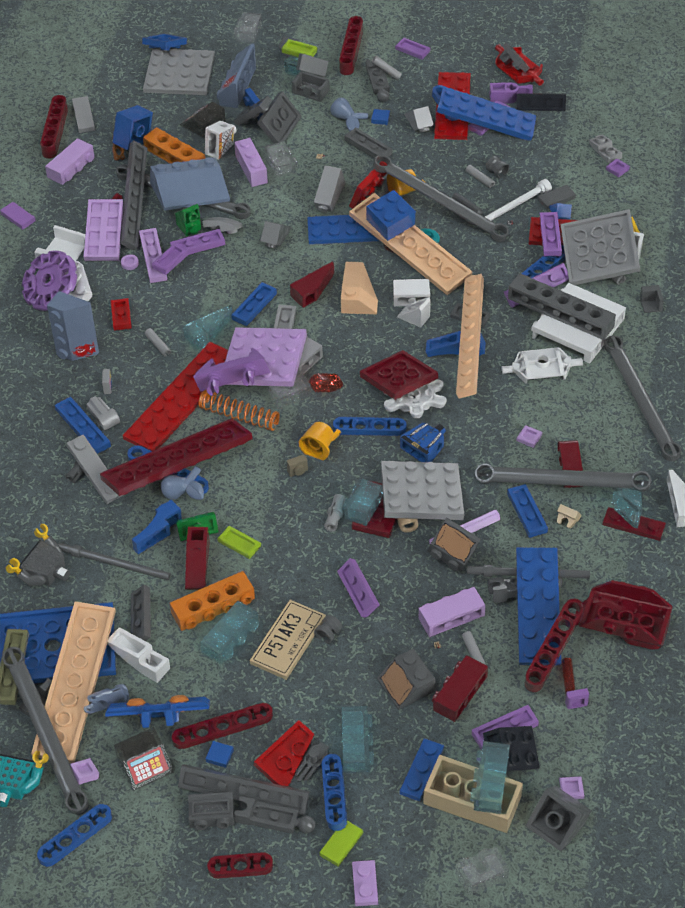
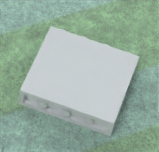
(573, 337)

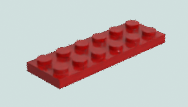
(444, 127)

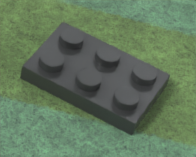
(279, 118)

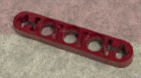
(229, 718)

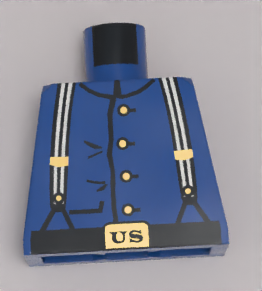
(423, 442)

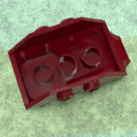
(627, 612)

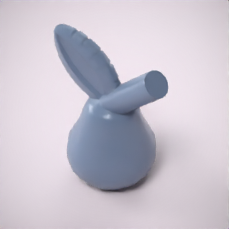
(343, 110)
(174, 486)

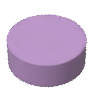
(129, 262)

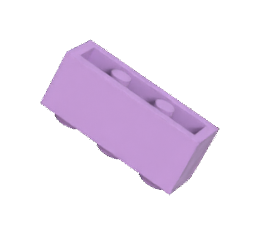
(70, 161)
(251, 162)
(451, 611)

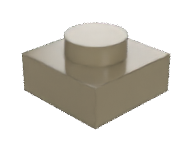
(297, 465)

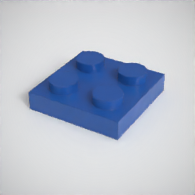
(164, 41)

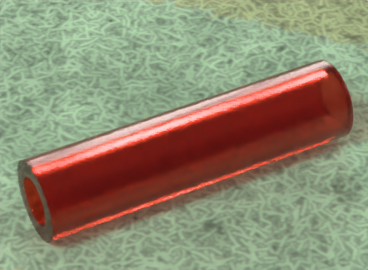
(568, 675)

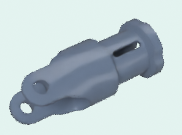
(105, 697)

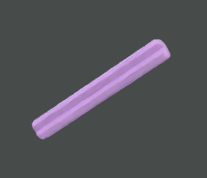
(480, 522)

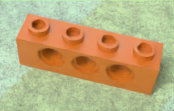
(169, 147)
(199, 605)

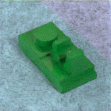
(203, 520)

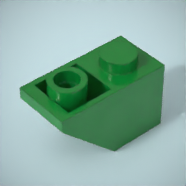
(189, 220)

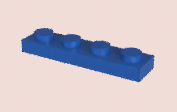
(82, 424)

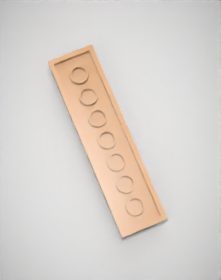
(419, 252)
(77, 674)

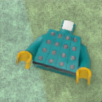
(19, 776)

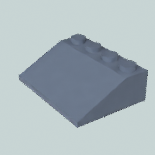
(189, 183)

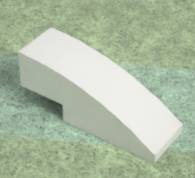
(139, 654)

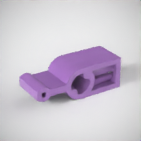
(507, 91)

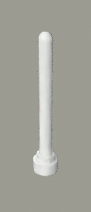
(542, 187)

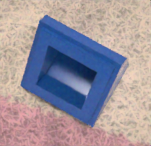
(562, 210)

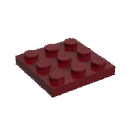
(399, 374)

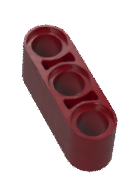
(570, 457)

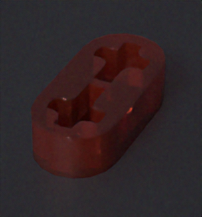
(325, 382)

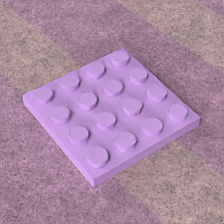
(279, 347)

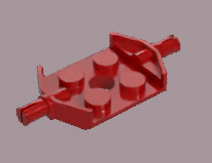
(520, 76)

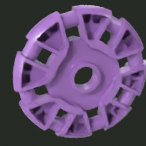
(48, 266)

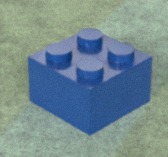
(131, 125)
(390, 215)

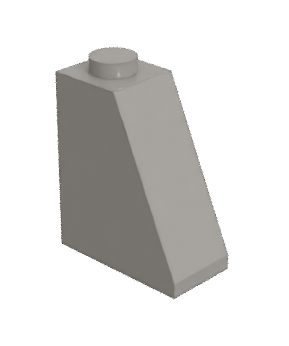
(329, 189)

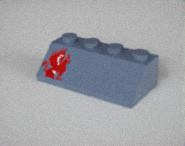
(237, 78)
(72, 327)

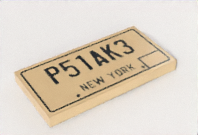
(287, 639)

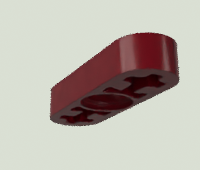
(233, 859)

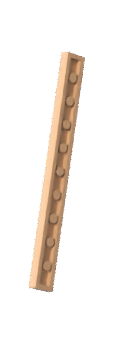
(470, 336)

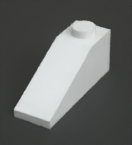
(677, 495)

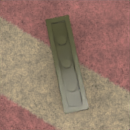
(8, 688)

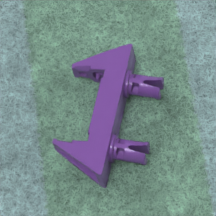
(246, 368)

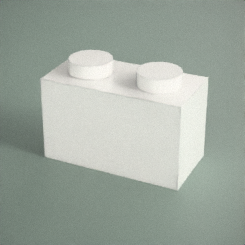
(410, 291)

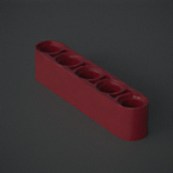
(351, 45)
(54, 126)
(552, 654)

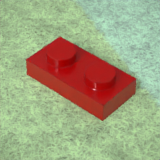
(121, 314)

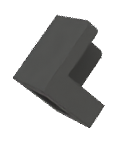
(651, 299)

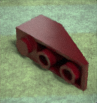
(312, 285)
(196, 557)

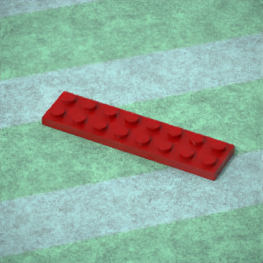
(173, 404)

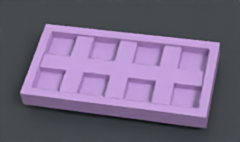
(103, 230)

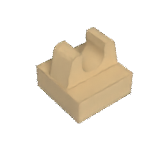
(567, 513)

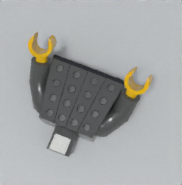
(42, 563)

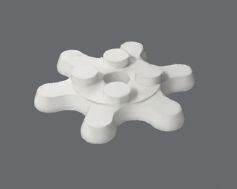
(424, 398)

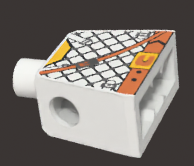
(219, 139)

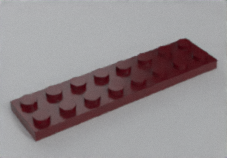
(175, 456)

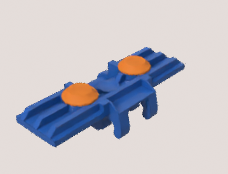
(169, 710)

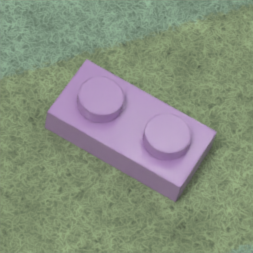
(365, 883)

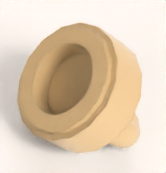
(402, 521)

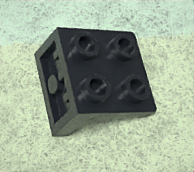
(522, 746)

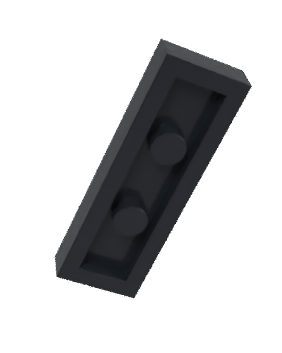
(541, 101)

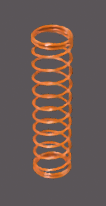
(204, 393)

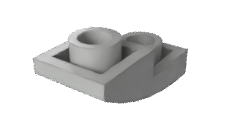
(604, 148)
(224, 224)

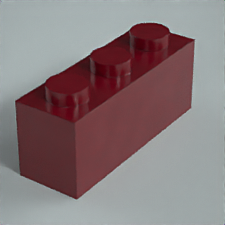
(459, 688)

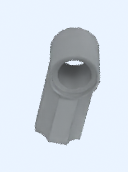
(103, 414)

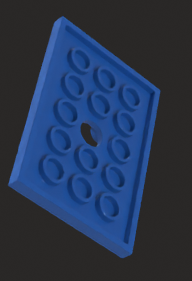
(43, 627)

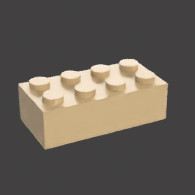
(451, 788)

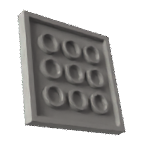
(179, 71)
(600, 247)
(421, 490)

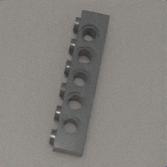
(561, 306)

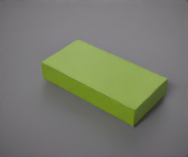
(295, 48)
(239, 542)
(341, 844)

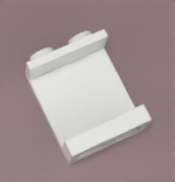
(66, 241)

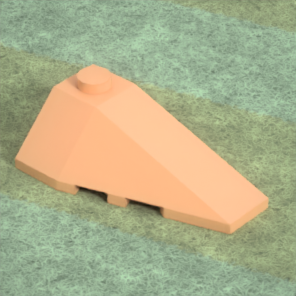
(357, 290)

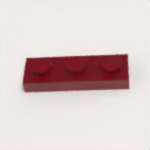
(647, 527)

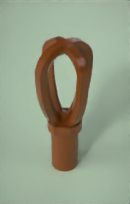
(121, 156)

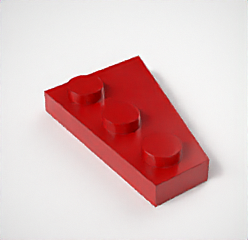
(285, 755)

